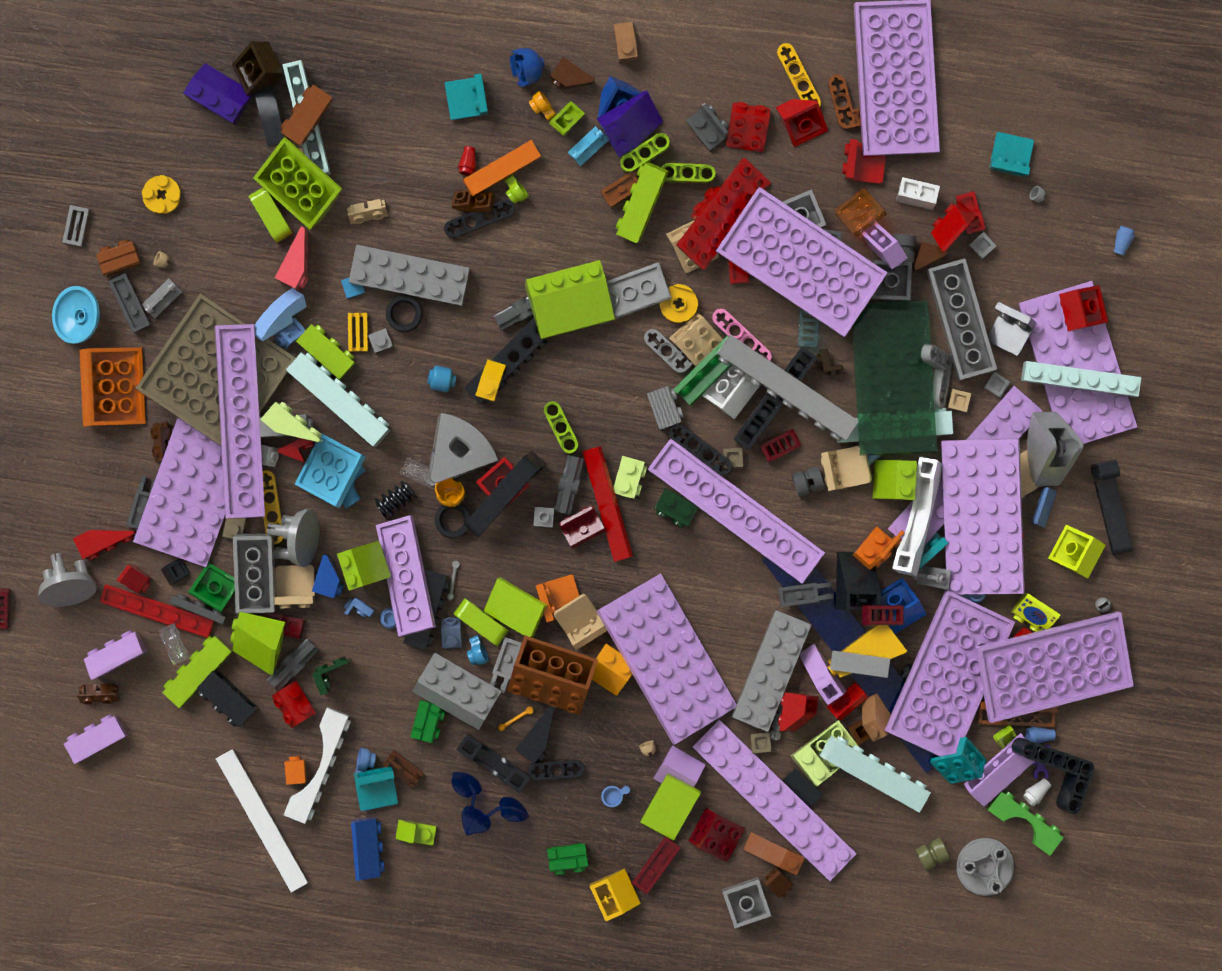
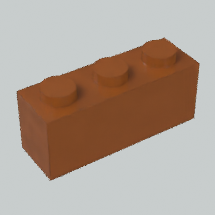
(306, 115)

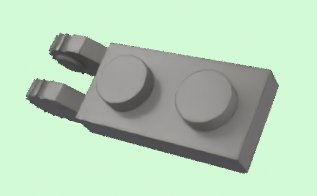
(505, 662)

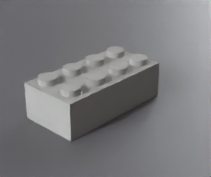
(254, 573)
(456, 691)

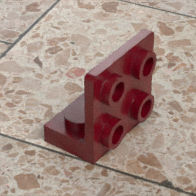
(716, 835)

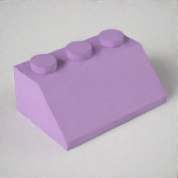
(114, 654)

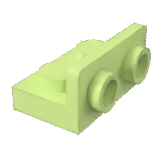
(628, 477)

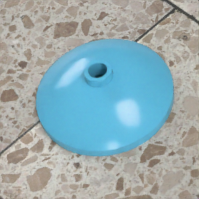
(75, 314)

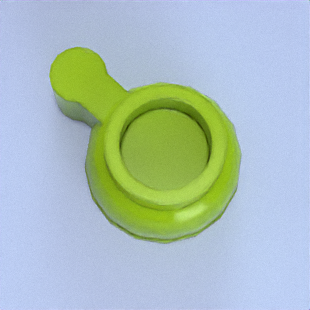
(516, 190)

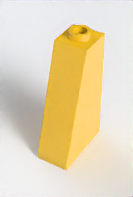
(878, 642)

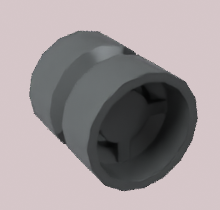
(907, 243)
(801, 483)

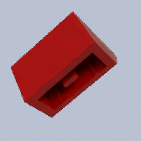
(797, 710)

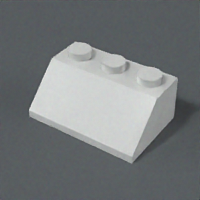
(731, 392)

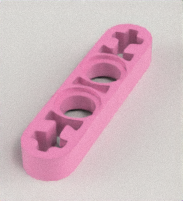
(744, 333)

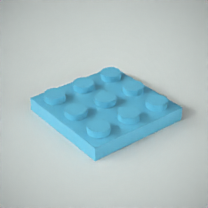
(330, 470)

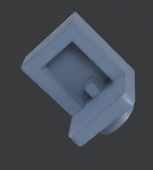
(451, 633)

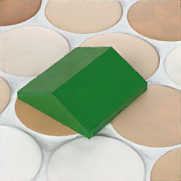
(213, 587)

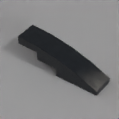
(269, 115)

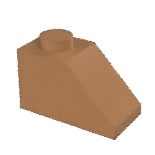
(625, 42)
(875, 717)

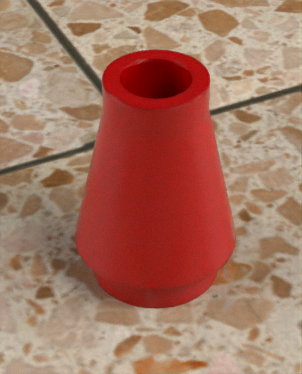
(467, 163)

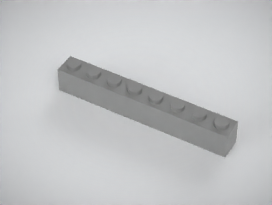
(786, 387)

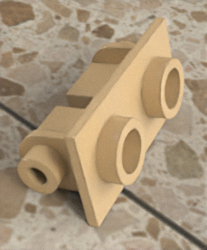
(358, 213)

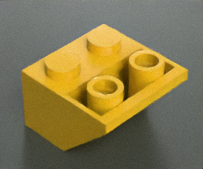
(614, 894)

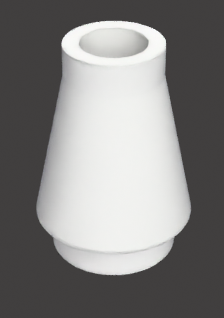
(1036, 792)

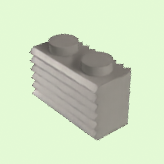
(664, 407)

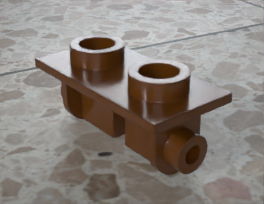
(159, 435)
(88, 694)
(403, 769)

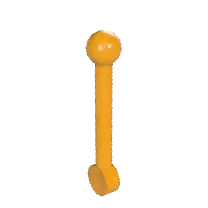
(529, 710)

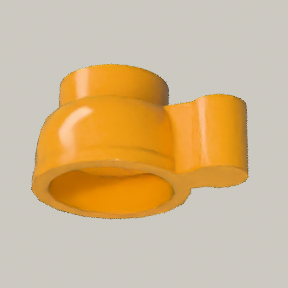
(541, 104)

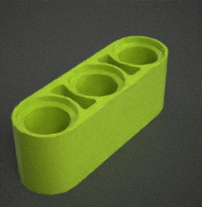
(651, 146)
(696, 169)
(270, 215)
(554, 420)
(481, 622)

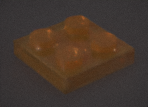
(860, 212)

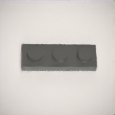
(129, 303)
(198, 608)

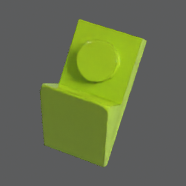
(567, 118)
(1005, 736)
(415, 832)

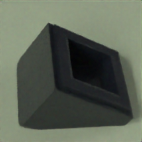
(175, 571)

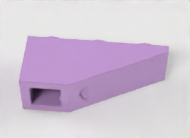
(816, 665)

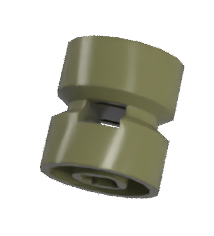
(932, 854)

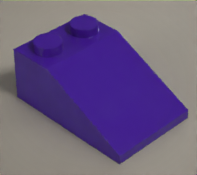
(630, 123)

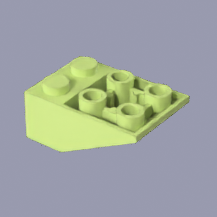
(284, 422)
(808, 757)

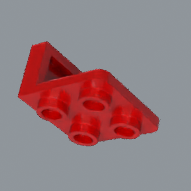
(748, 127)
(861, 167)

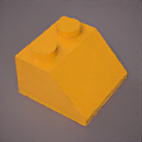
(611, 670)

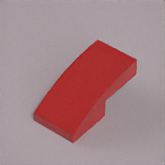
(970, 201)

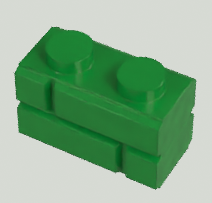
(426, 722)
(567, 858)

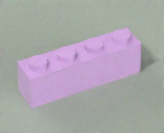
(998, 774)

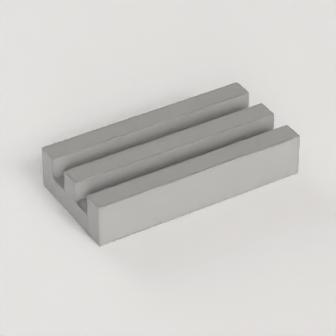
(83, 227)

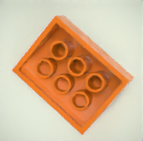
(110, 385)

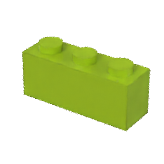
(326, 351)

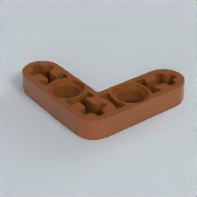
(853, 114)

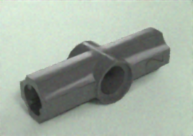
(517, 312)
(569, 485)
(293, 664)

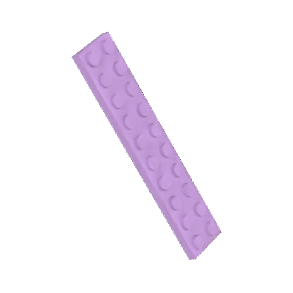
(239, 421)
(1006, 421)
(736, 511)
(774, 800)

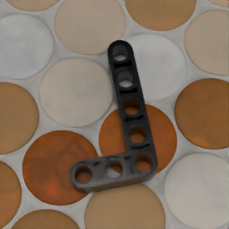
(503, 494)
(1111, 506)
(1077, 771)

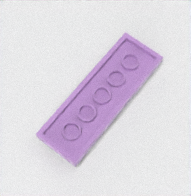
(408, 580)

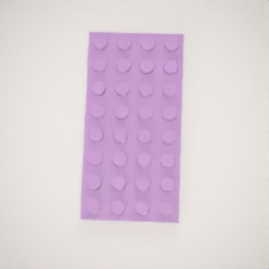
(896, 77)
(801, 262)
(1086, 412)
(185, 498)
(983, 516)
(666, 659)
(1054, 666)
(946, 677)

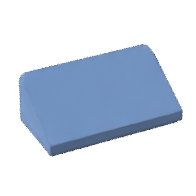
(1043, 507)

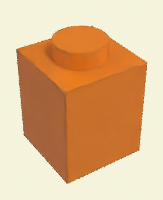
(295, 770)

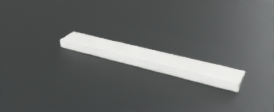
(262, 820)

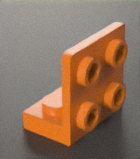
(877, 548)
(557, 594)

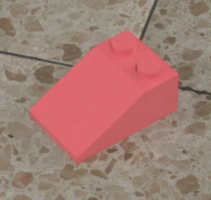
(295, 265)

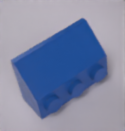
(367, 848)

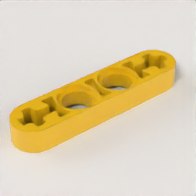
(801, 76)
(274, 506)

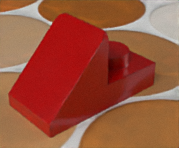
(293, 449)

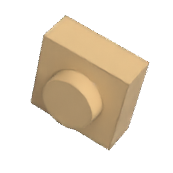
(959, 400)

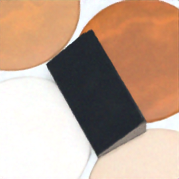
(802, 787)

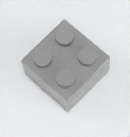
(746, 902)

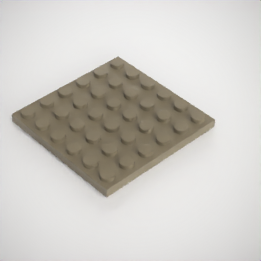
(185, 370)

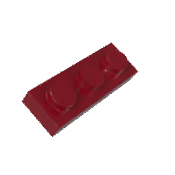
(656, 865)

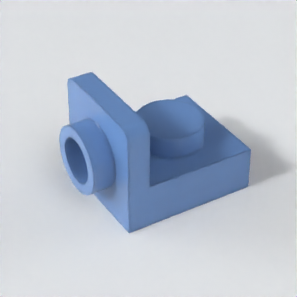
(289, 334)
(362, 608)

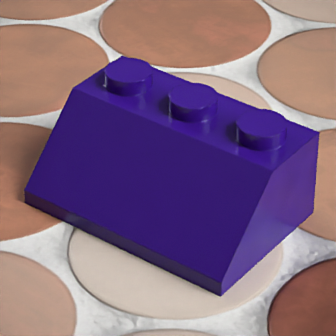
(218, 93)

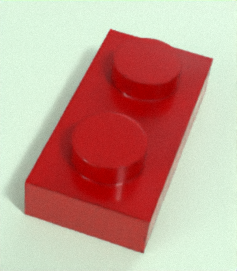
(848, 702)

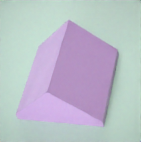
(680, 766)

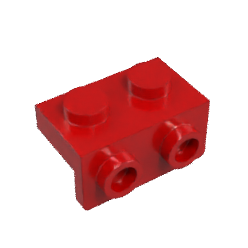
(293, 704)

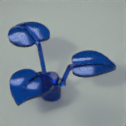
(475, 820)

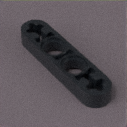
(480, 221)
(702, 447)

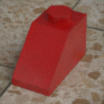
(134, 579)

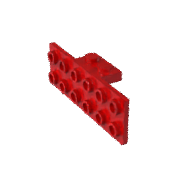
(719, 212)

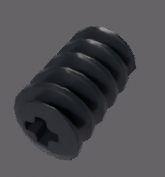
(395, 499)

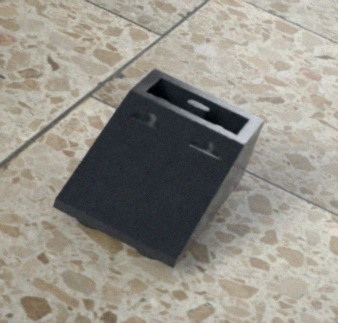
(855, 584)

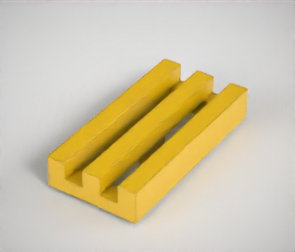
(350, 332)

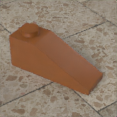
(774, 853)

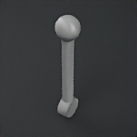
(450, 596)

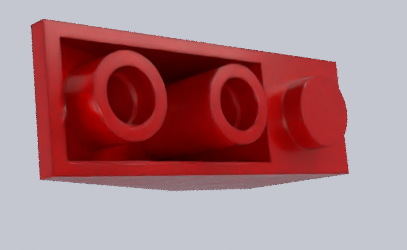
(95, 541)

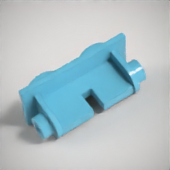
(588, 146)

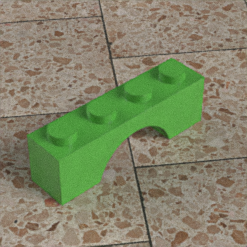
(1044, 837)

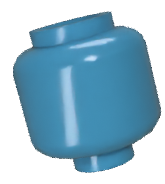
(441, 378)

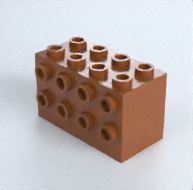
(552, 675)

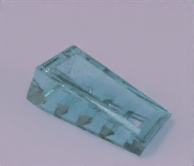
(801, 342)

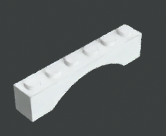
(912, 545)
(332, 727)

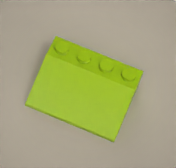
(298, 184)
(569, 299)

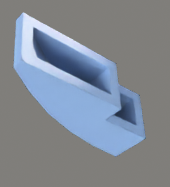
(279, 314)

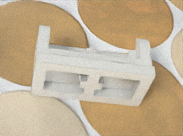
(917, 193)

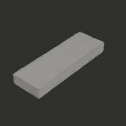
(859, 664)

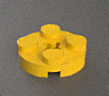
(159, 205)
(684, 313)

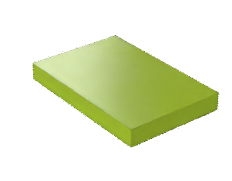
(515, 607)
(670, 806)

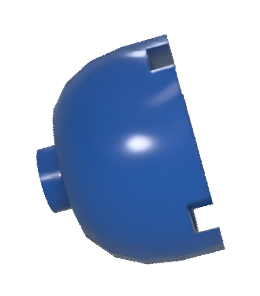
(526, 65)

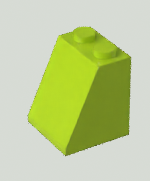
(894, 479)
(363, 565)
(258, 640)

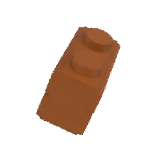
(118, 258)

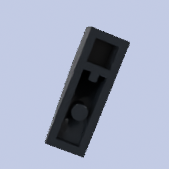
(536, 740)

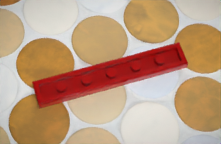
(607, 503)
(156, 610)

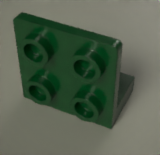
(676, 508)
(323, 683)

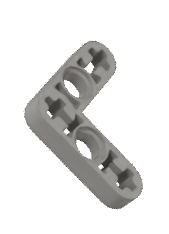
(670, 360)
(942, 363)

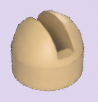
(161, 259)
(647, 747)

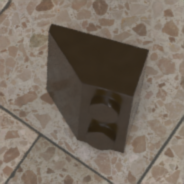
(257, 67)

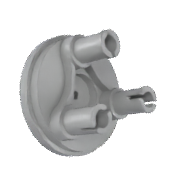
(301, 535)
(65, 587)
(985, 866)

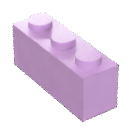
(884, 245)
(95, 738)

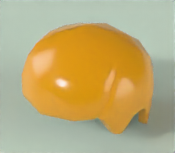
(449, 492)

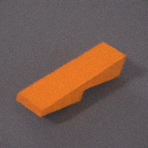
(502, 168)

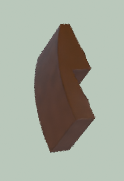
(480, 202)

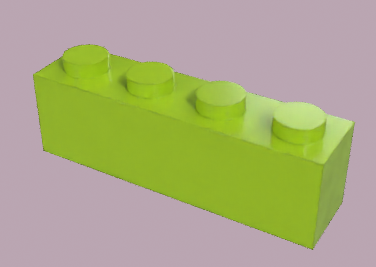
(642, 202)
(193, 674)

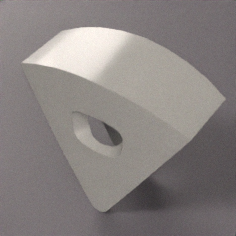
(1045, 448)
(457, 450)

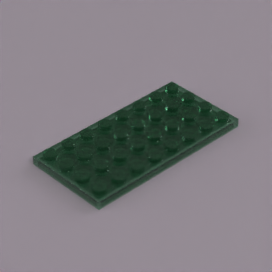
(893, 379)

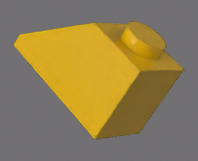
(490, 380)

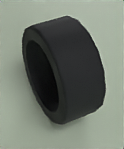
(401, 299)
(438, 521)

